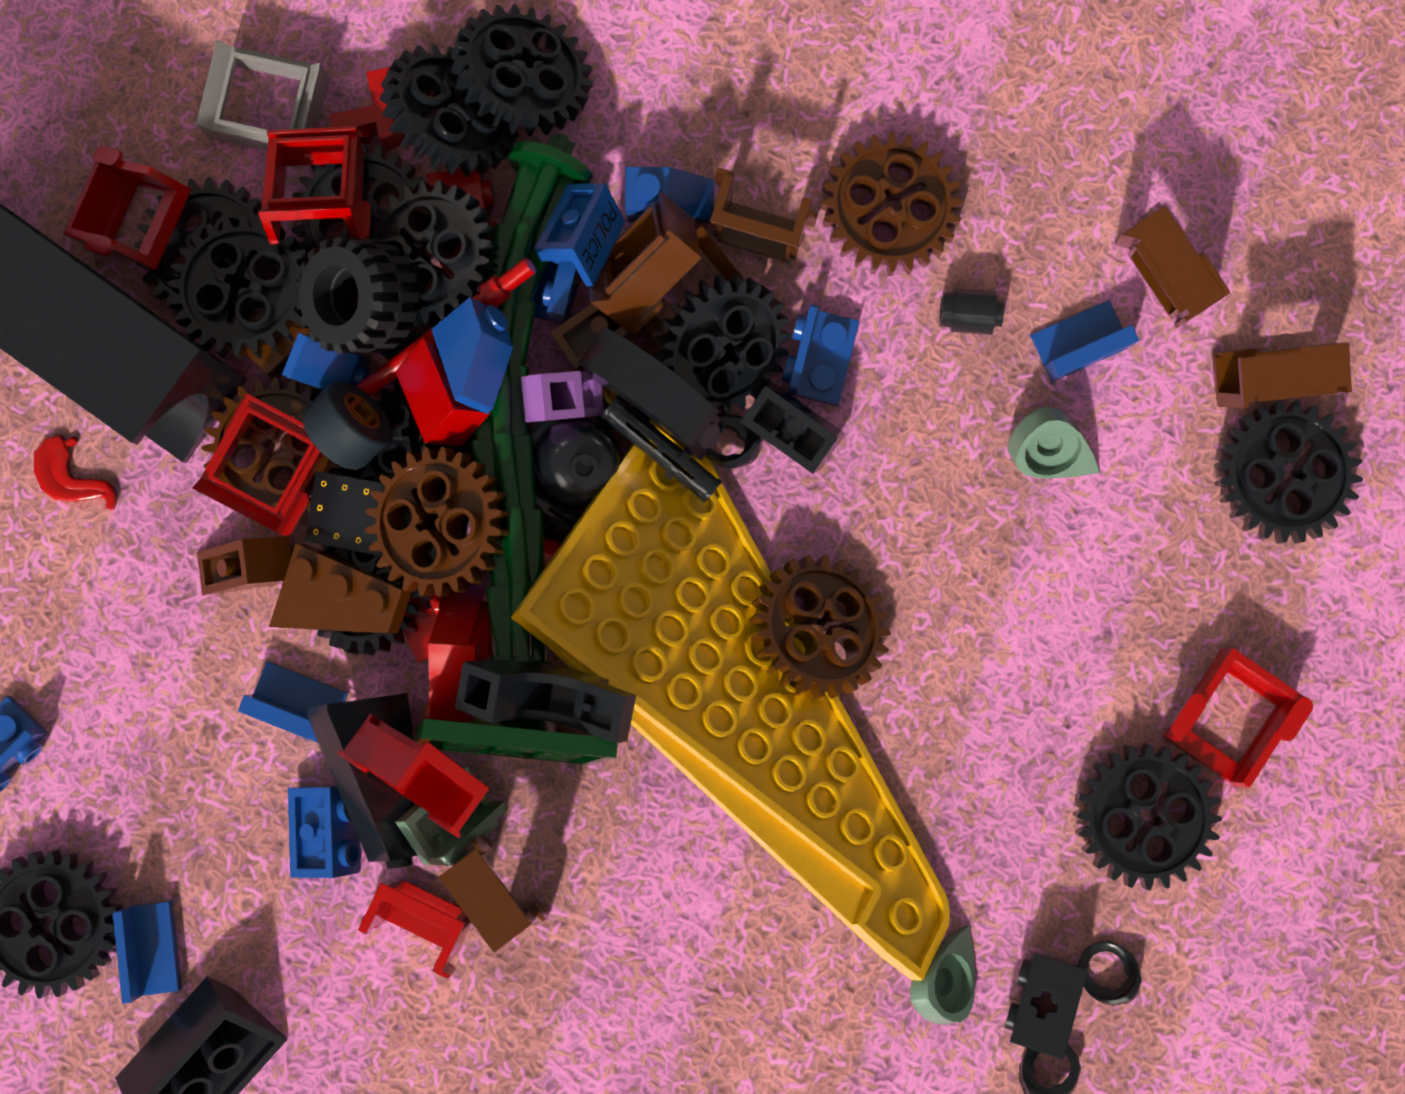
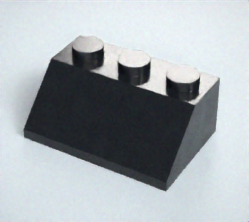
(204, 1047)

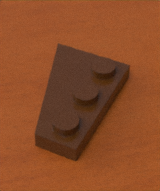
(336, 596)

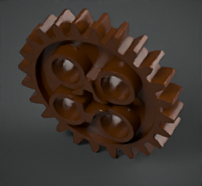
(870, 172)
(288, 402)
(408, 547)
(820, 665)

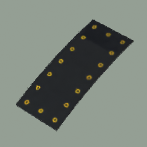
(339, 514)

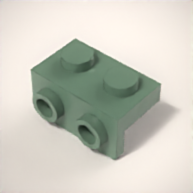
(437, 845)

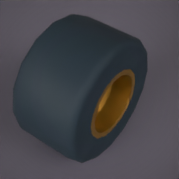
(347, 425)

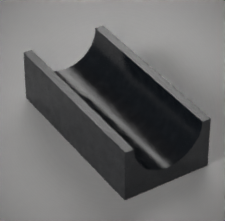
(105, 345)

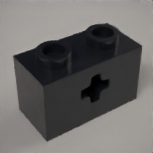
(793, 428)
(1050, 1032)

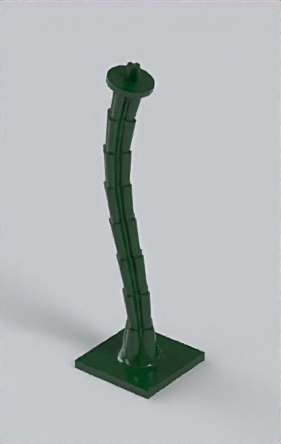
(508, 454)

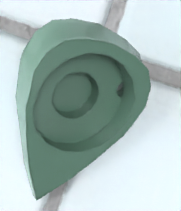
(1050, 446)
(949, 984)

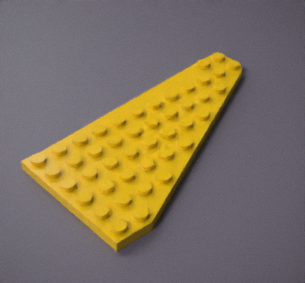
(661, 607)

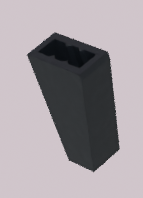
(368, 800)

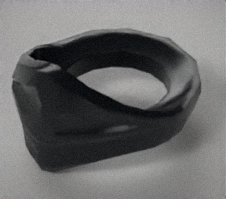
(751, 440)
(1131, 986)
(1031, 1086)

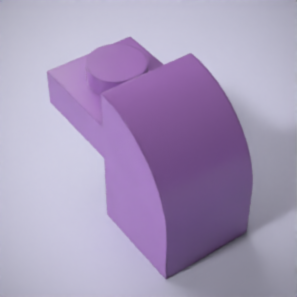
(561, 396)

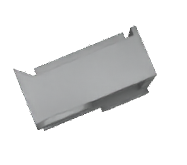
(224, 59)

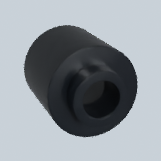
(971, 311)

